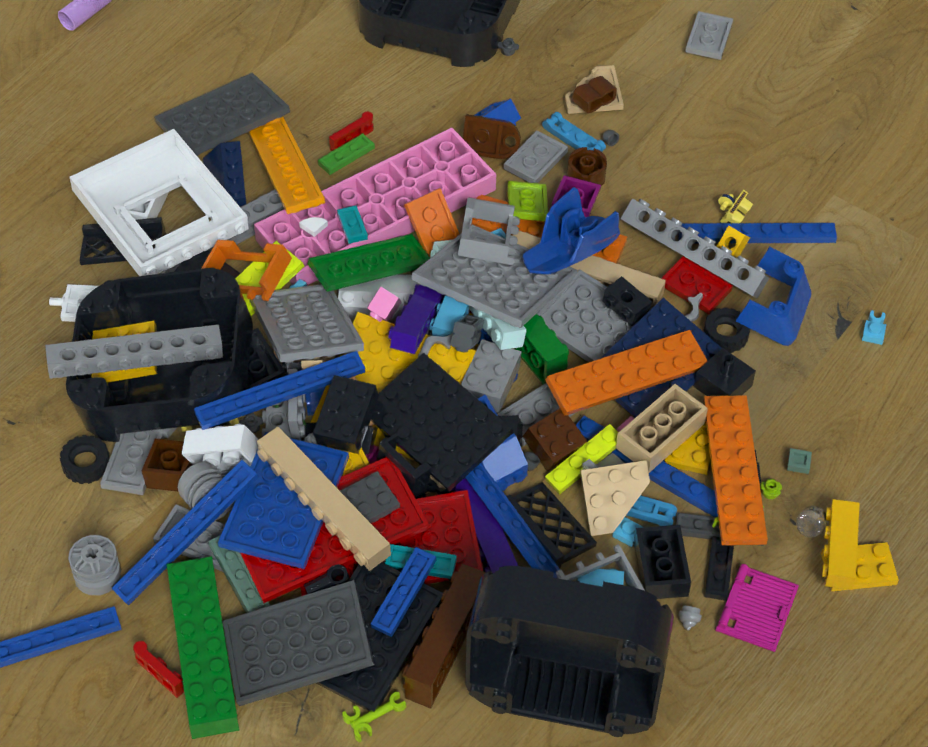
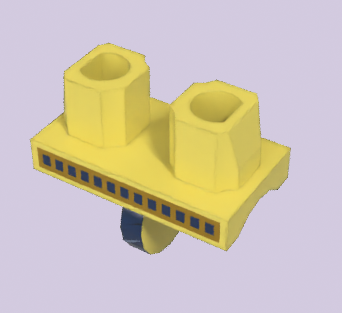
(740, 203)

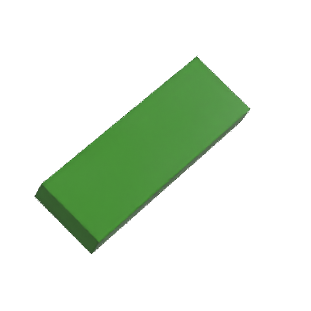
(346, 154)

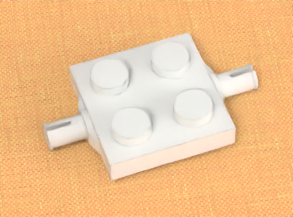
(71, 300)

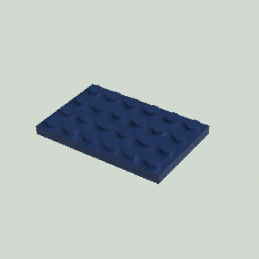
(660, 323)

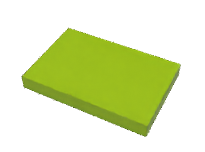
(529, 200)

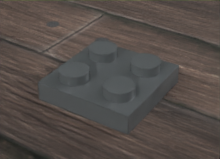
(372, 497)

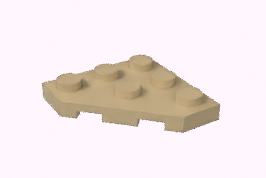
(609, 74)
(612, 493)

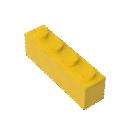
(842, 544)

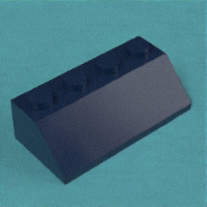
(227, 168)

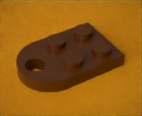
(489, 136)

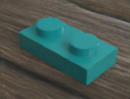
(352, 224)

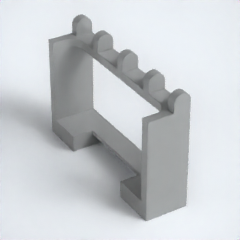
(485, 249)
(620, 559)

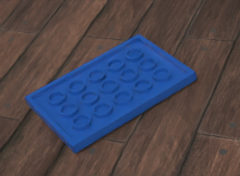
(271, 519)

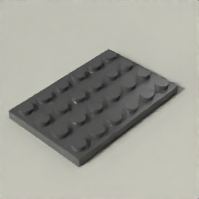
(223, 113)
(297, 643)

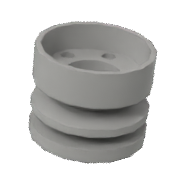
(198, 482)
(94, 564)

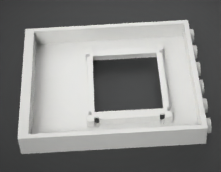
(144, 174)

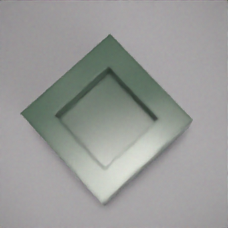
(799, 461)

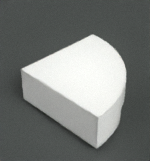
(313, 225)

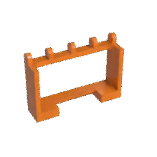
(274, 254)

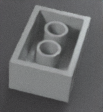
(492, 373)

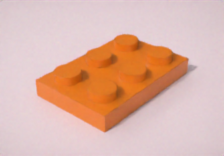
(431, 219)

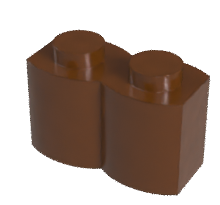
(594, 94)

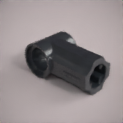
(327, 580)

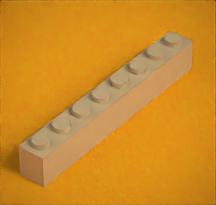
(608, 272)
(323, 498)

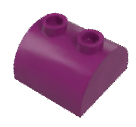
(587, 190)

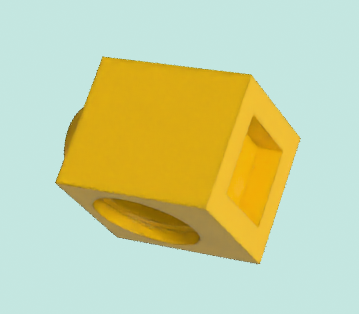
(741, 241)

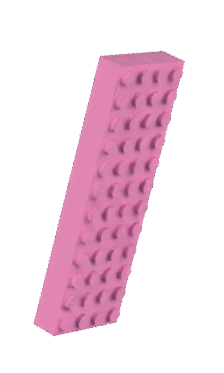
(380, 197)

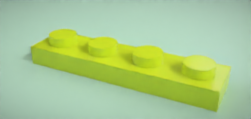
(595, 449)

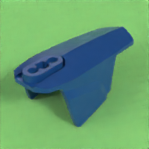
(570, 236)

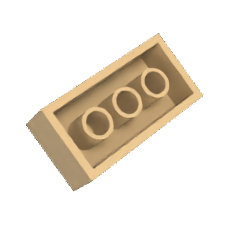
(662, 427)

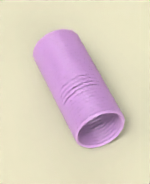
(79, 11)

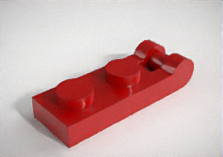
(352, 130)
(158, 669)

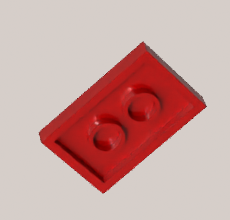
(690, 279)

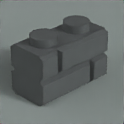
(466, 332)

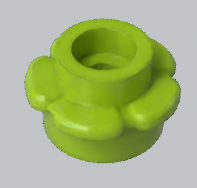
(771, 493)

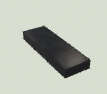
(719, 570)

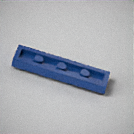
(403, 592)

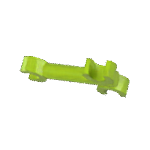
(360, 723)

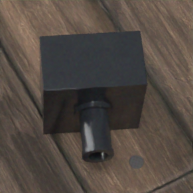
(724, 376)

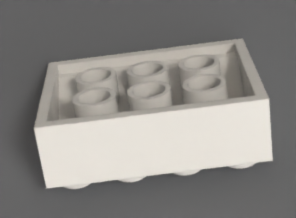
(359, 296)

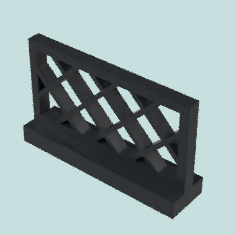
(95, 236)
(551, 544)

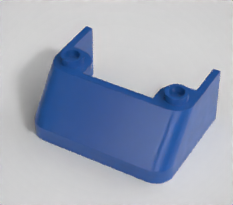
(780, 319)

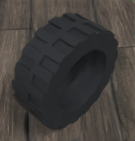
(729, 317)
(80, 445)

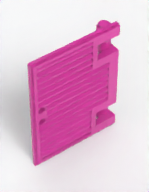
(757, 608)

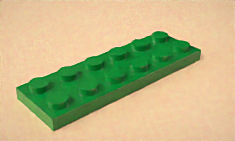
(368, 262)

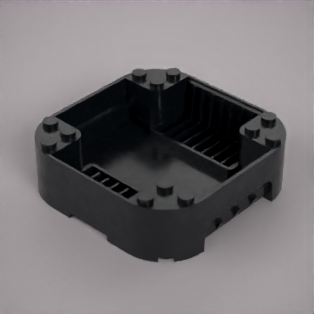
(447, 28)
(171, 395)
(567, 650)

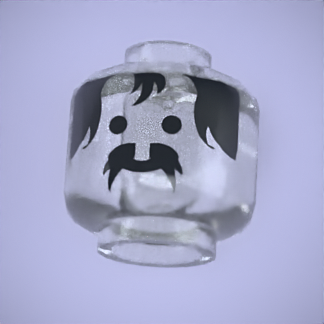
(811, 521)

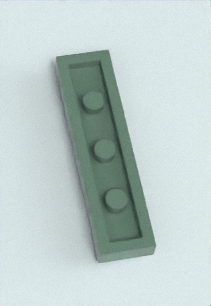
(238, 577)

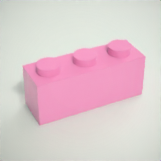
(384, 305)

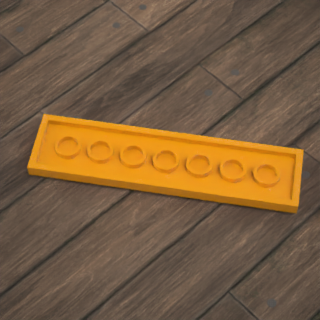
(286, 166)

